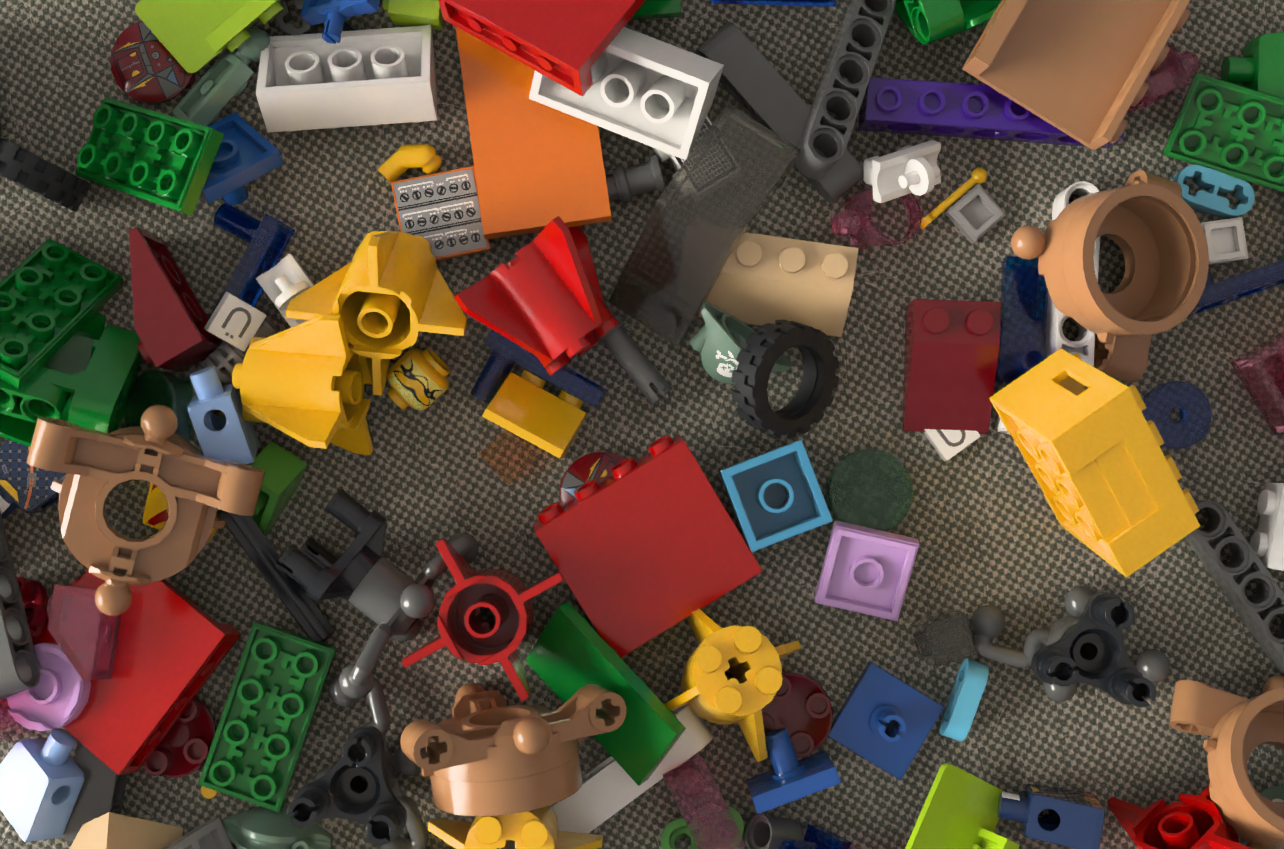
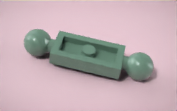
(222, 81)

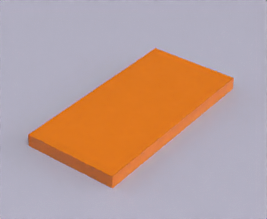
(526, 154)

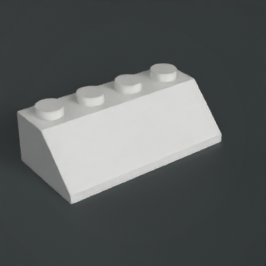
(358, 82)
(641, 92)

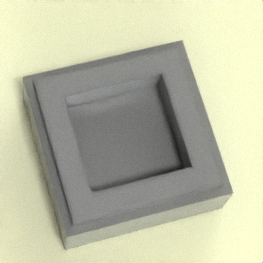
(975, 213)

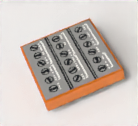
(443, 211)

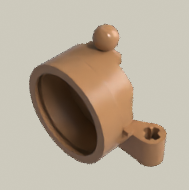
(1162, 275)
(146, 452)
(1235, 730)
(505, 756)

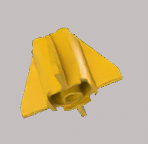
(385, 299)
(308, 385)
(740, 699)
(528, 829)

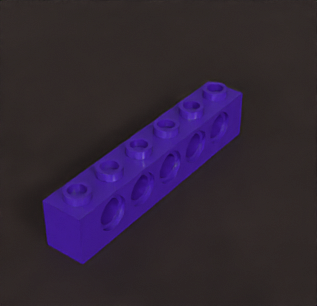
(953, 112)

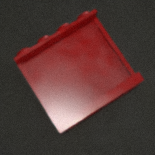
(546, 35)
(646, 545)
(159, 666)

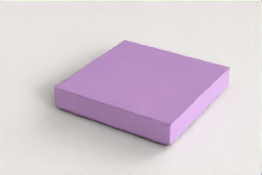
(866, 570)

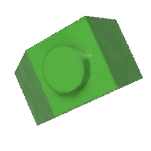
(279, 483)

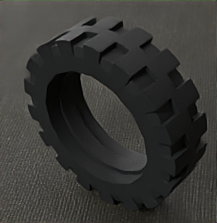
(41, 176)
(754, 371)

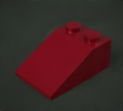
(165, 307)
(950, 364)

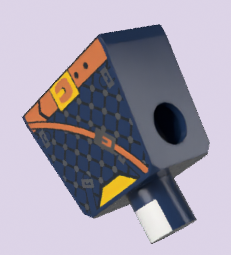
(24, 484)
(1073, 821)

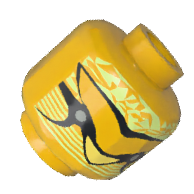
(417, 379)

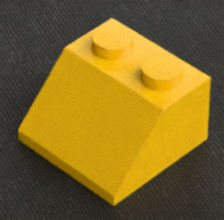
(536, 414)

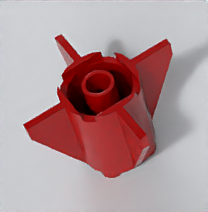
(544, 298)
(478, 639)
(1178, 825)

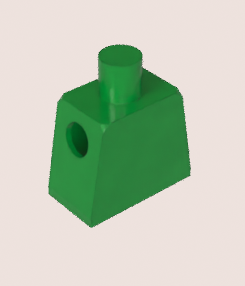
(1260, 66)

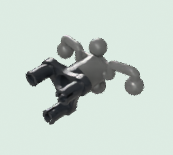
(369, 583)
(1079, 649)
(374, 802)

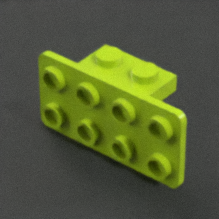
(203, 28)
(959, 814)

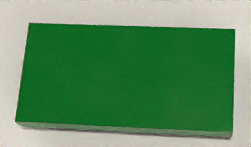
(1230, 131)
(148, 155)
(46, 305)
(575, 655)
(267, 716)

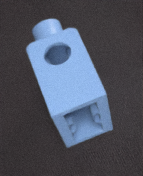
(220, 436)
(40, 785)

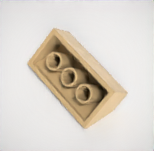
(787, 281)

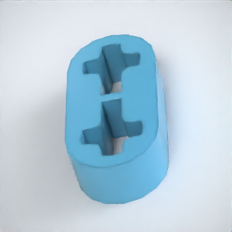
(1216, 183)
(964, 700)

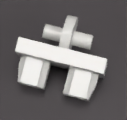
(904, 171)
(284, 283)

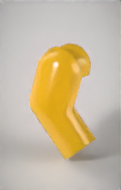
(410, 157)

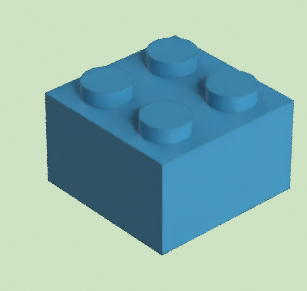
(775, 495)

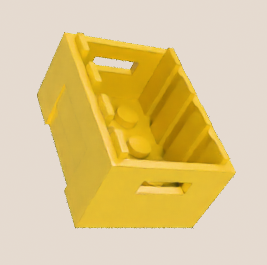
(1097, 460)

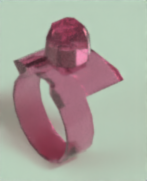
(1170, 75)
(858, 222)

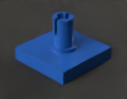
(239, 160)
(885, 720)
(790, 777)

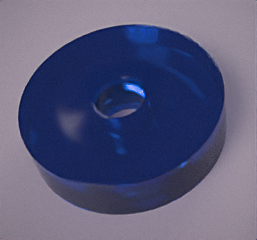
(1193, 409)

